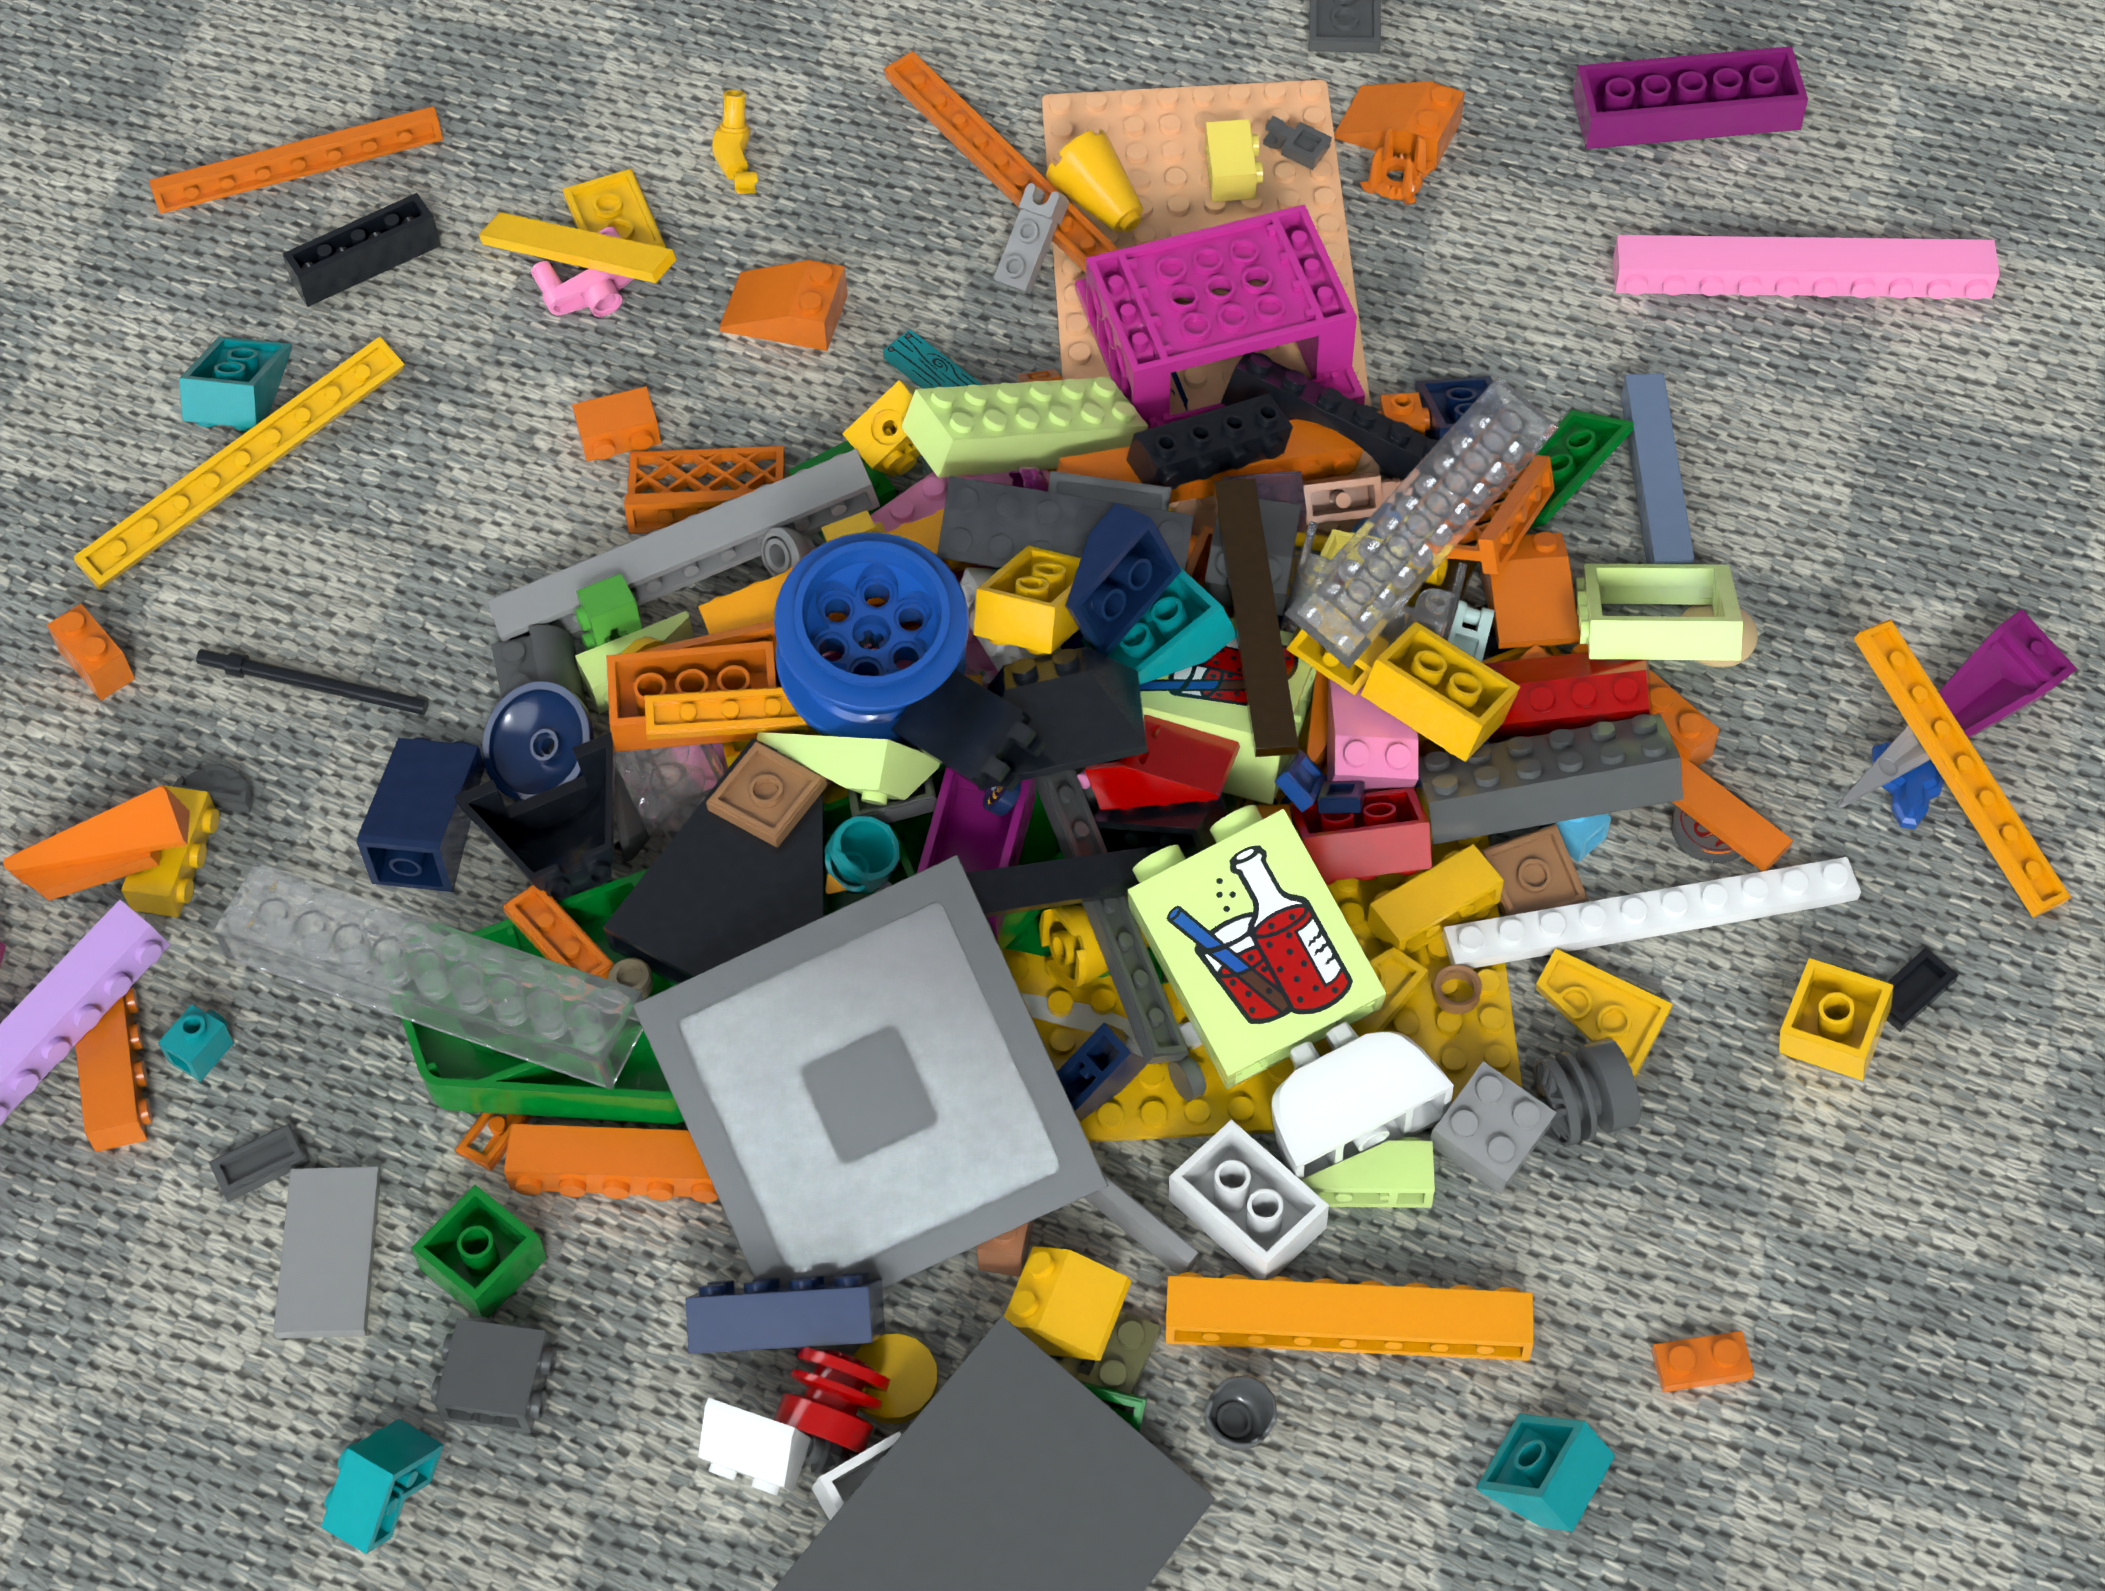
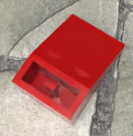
(1177, 769)

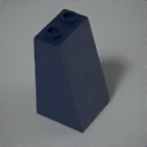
(414, 823)

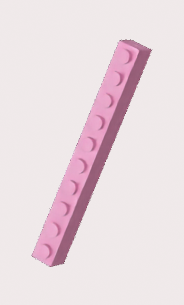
(1805, 266)

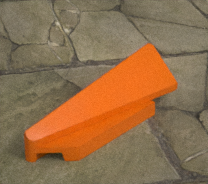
(104, 846)

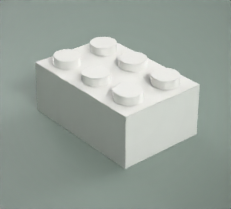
(1248, 1202)

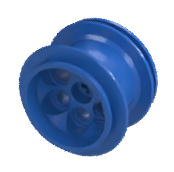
(841, 579)

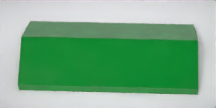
(1576, 453)

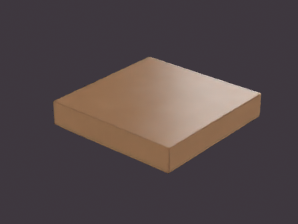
(766, 794)
(1535, 872)

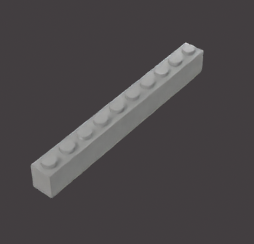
(695, 546)

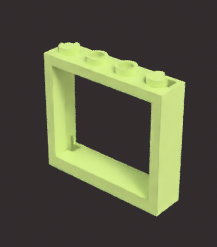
(1659, 635)

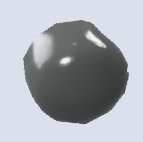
(1240, 1412)

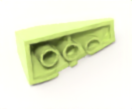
(864, 765)

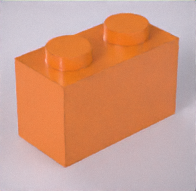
(616, 424)
(90, 651)

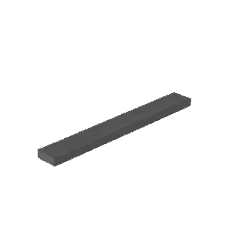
(1114, 926)

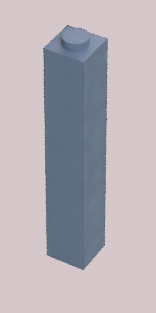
(1656, 470)

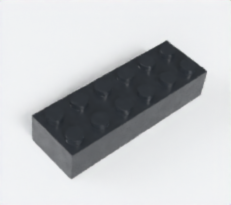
(996, 521)

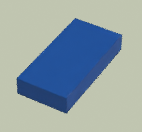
(1301, 780)

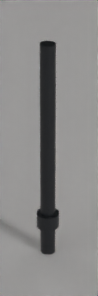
(239, 665)

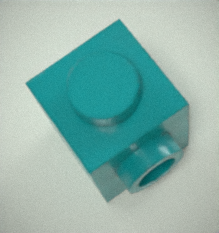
(196, 1042)

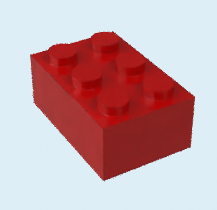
(1380, 840)

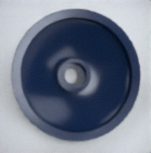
(520, 738)

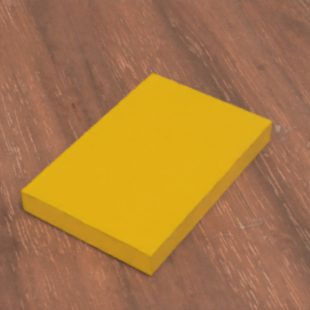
(613, 203)

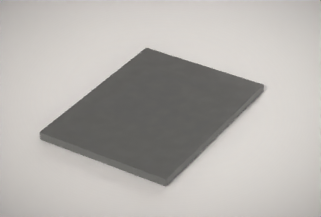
(1008, 1488)

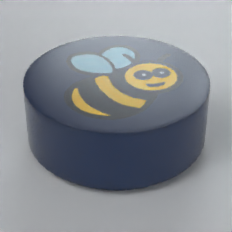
(999, 800)

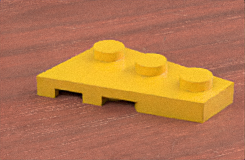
(1400, 980)
(1604, 1006)

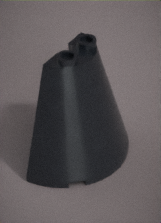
(559, 835)

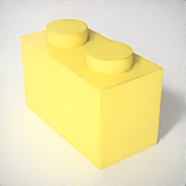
(1231, 160)

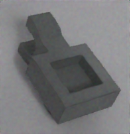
(1300, 144)

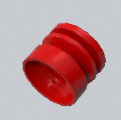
(832, 1398)

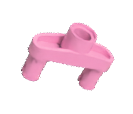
(588, 289)

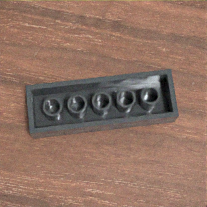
(1550, 778)

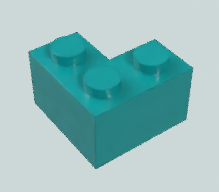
(376, 1481)

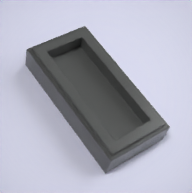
(258, 1162)

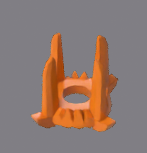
(1385, 162)

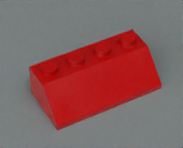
(1572, 693)

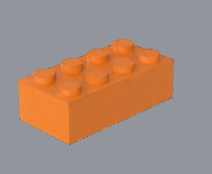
(681, 671)

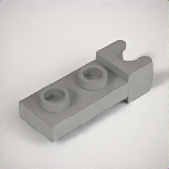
(1030, 238)

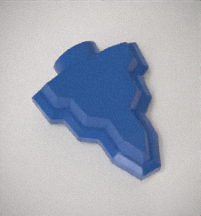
(1911, 790)

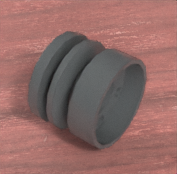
(1588, 1091)

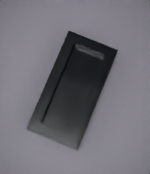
(1918, 987)

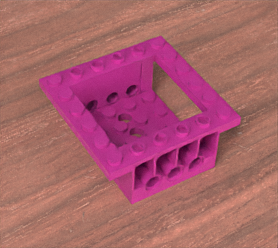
(1149, 335)

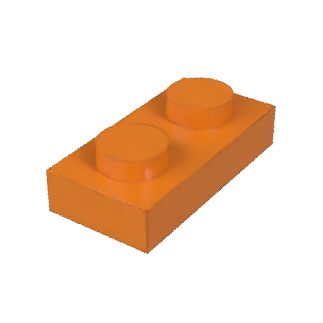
(1702, 1361)

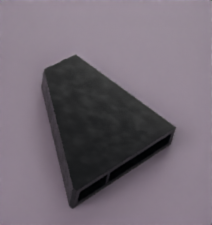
(722, 892)

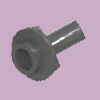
(824, 1454)

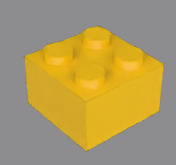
(1836, 1019)

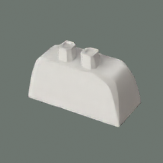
(1355, 1098)

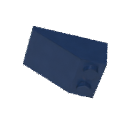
(1449, 400)
(1119, 577)

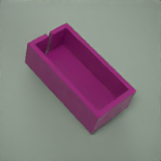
(973, 833)

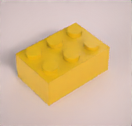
(1027, 602)
(1440, 691)

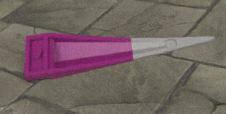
(1997, 680)

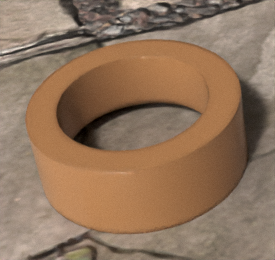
(1457, 972)

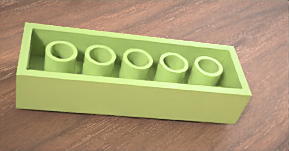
(1018, 424)

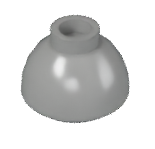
(783, 549)

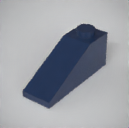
(1100, 1069)

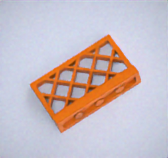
(669, 505)
(1508, 518)

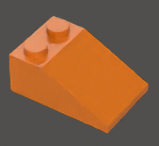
(1411, 111)
(788, 303)
(1533, 595)

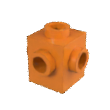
(1406, 409)

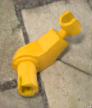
(731, 141)

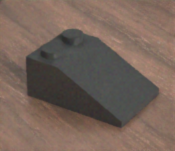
(1280, 531)

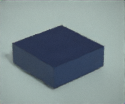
(1341, 797)

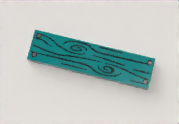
(924, 363)

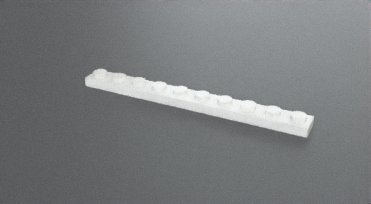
(1651, 913)

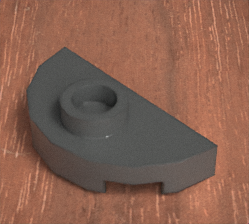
(223, 784)

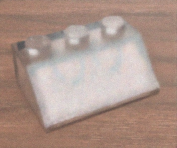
(668, 783)

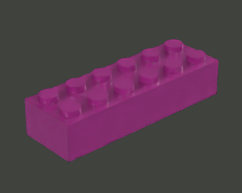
(1689, 97)

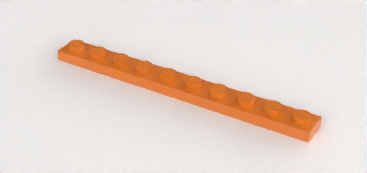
(990, 152)

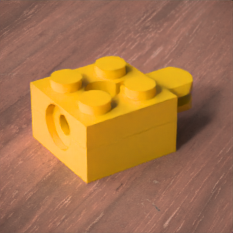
(879, 432)

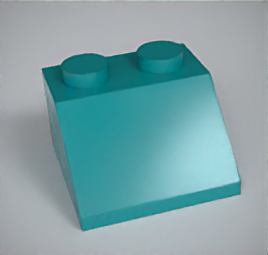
(1547, 1470)

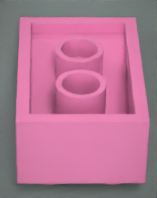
(1368, 743)

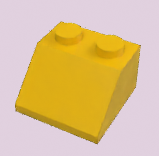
(1067, 1303)

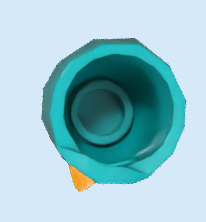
(860, 856)

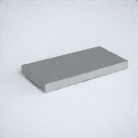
(327, 1252)

